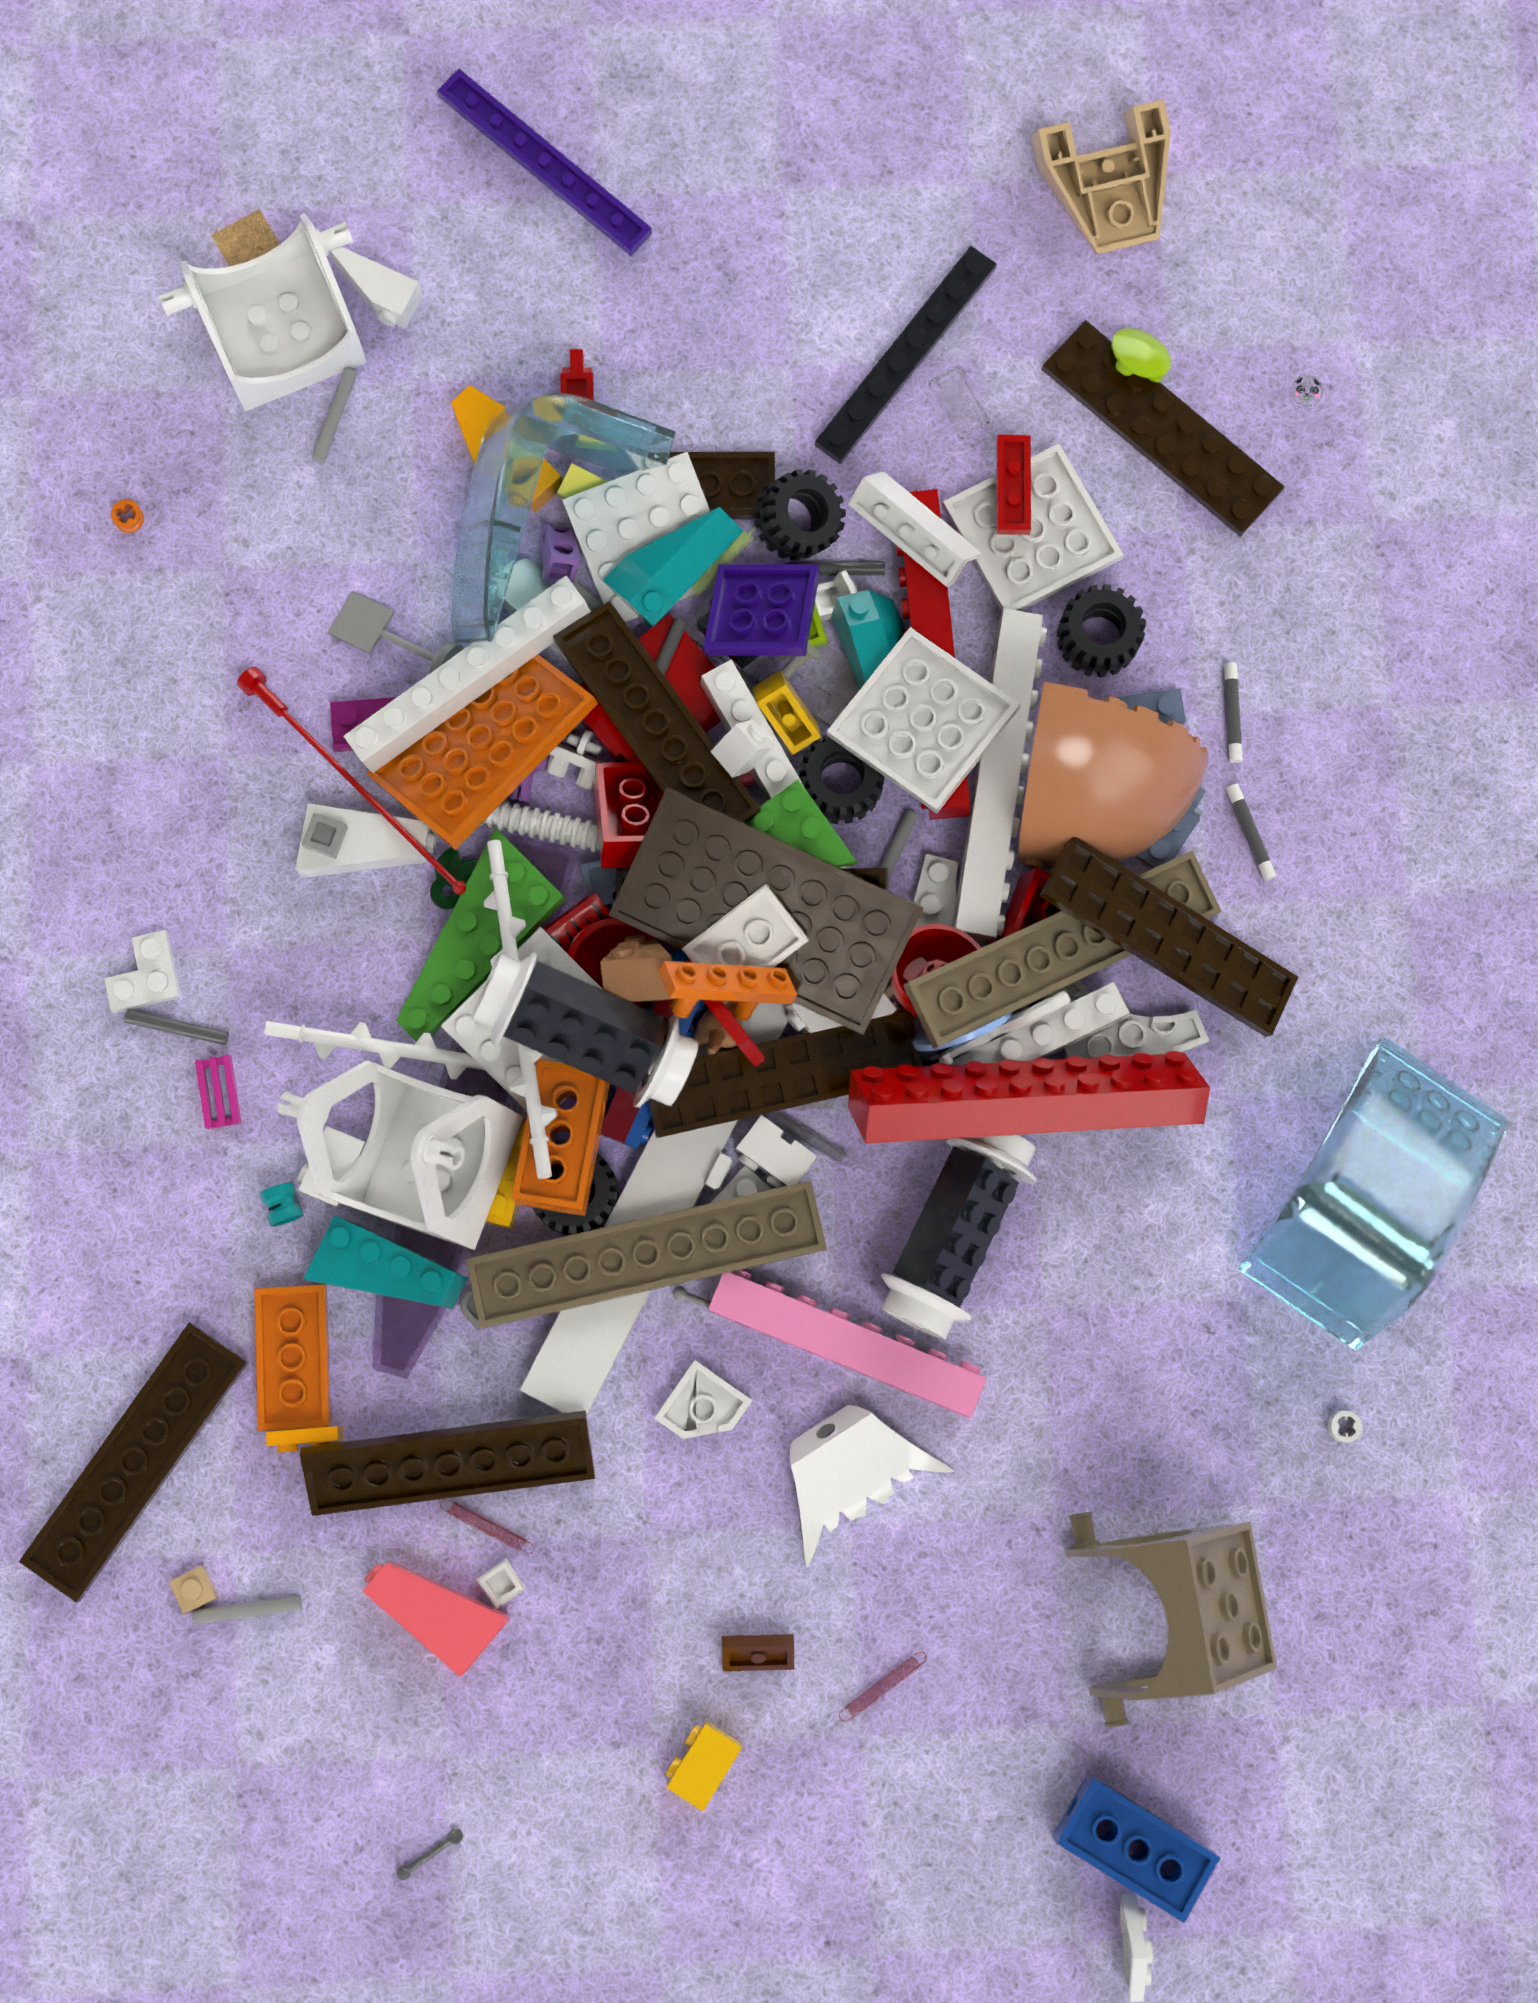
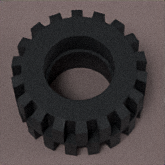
(818, 499)
(1107, 605)
(833, 804)
(597, 1211)

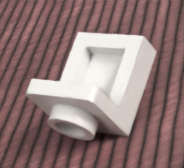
(829, 592)

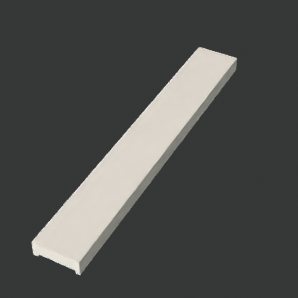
(665, 1180)

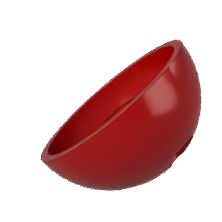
(928, 950)

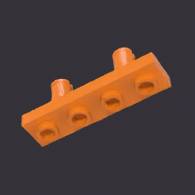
(721, 982)

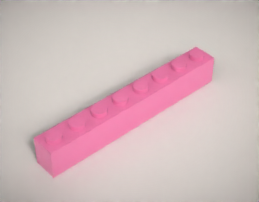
(847, 1343)

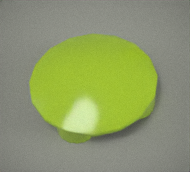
(1140, 354)

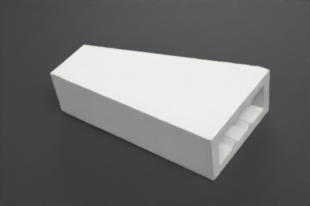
(367, 843)

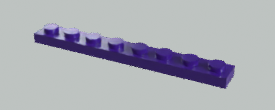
(545, 162)

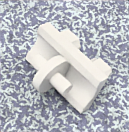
(563, 755)

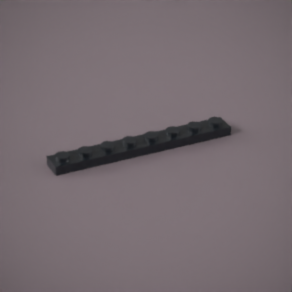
(905, 355)

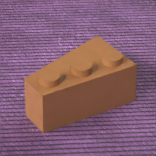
(633, 970)

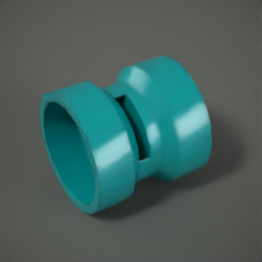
(281, 1204)

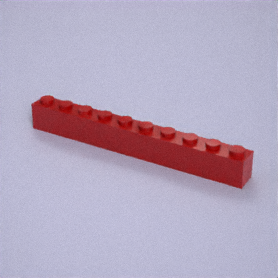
(931, 617)

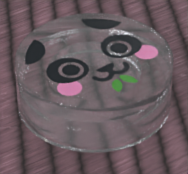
(1306, 392)

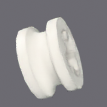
(1355, 1426)

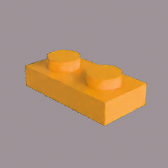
(289, 1439)

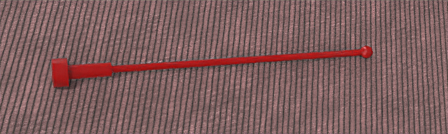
(253, 682)

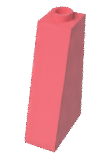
(436, 1615)

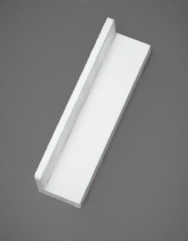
(913, 527)

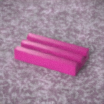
(213, 1063)

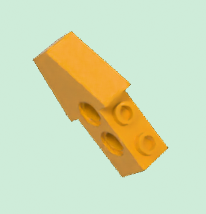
(473, 414)

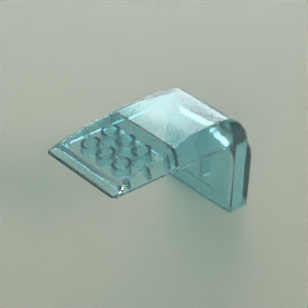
(506, 482)
(1379, 1198)

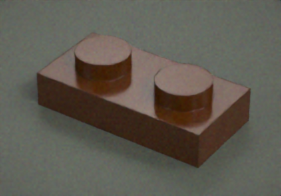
(758, 1652)

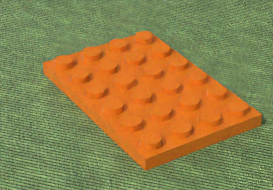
(485, 750)

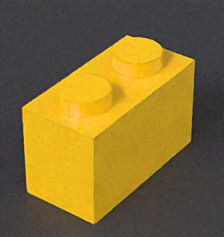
(786, 712)
(703, 1765)

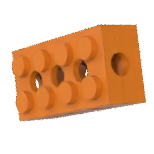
(577, 1155)

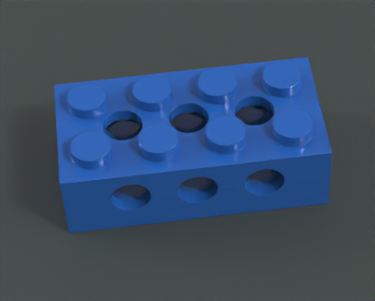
(1140, 1872)

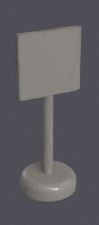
(365, 621)

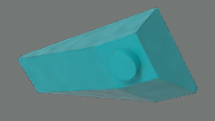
(667, 568)
(867, 630)

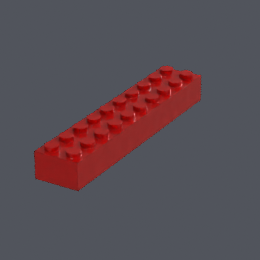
(1026, 1097)

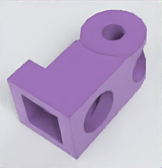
(558, 553)

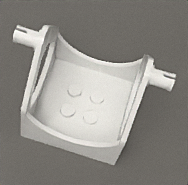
(276, 316)
(427, 1156)

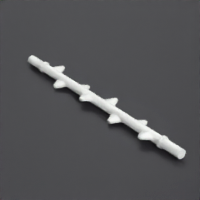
(389, 1051)
(527, 1083)

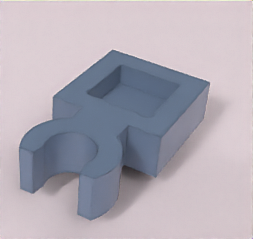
(600, 881)

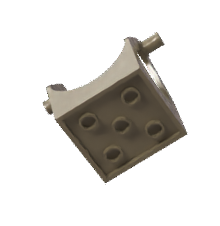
(1210, 1604)

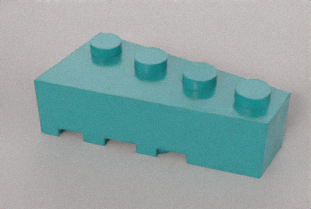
(376, 1265)

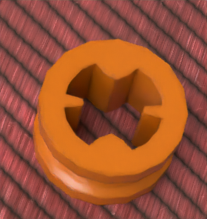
(123, 507)

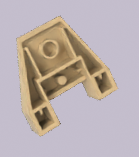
(1112, 192)

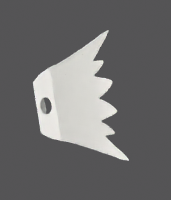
(848, 1467)

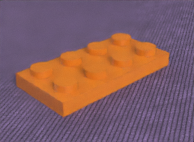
(292, 1357)

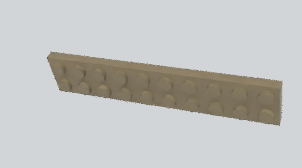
(1036, 961)
(646, 1254)

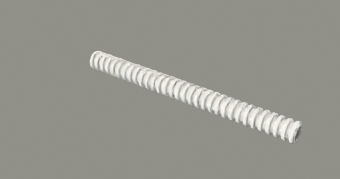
(544, 825)

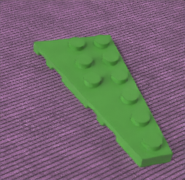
(473, 938)

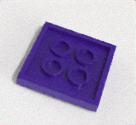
(762, 610)

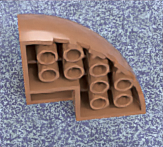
(1104, 777)

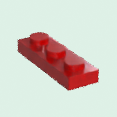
(1013, 484)

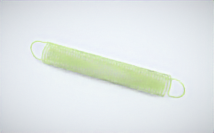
(735, 545)

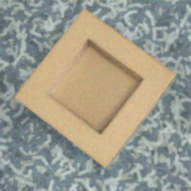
(193, 1589)

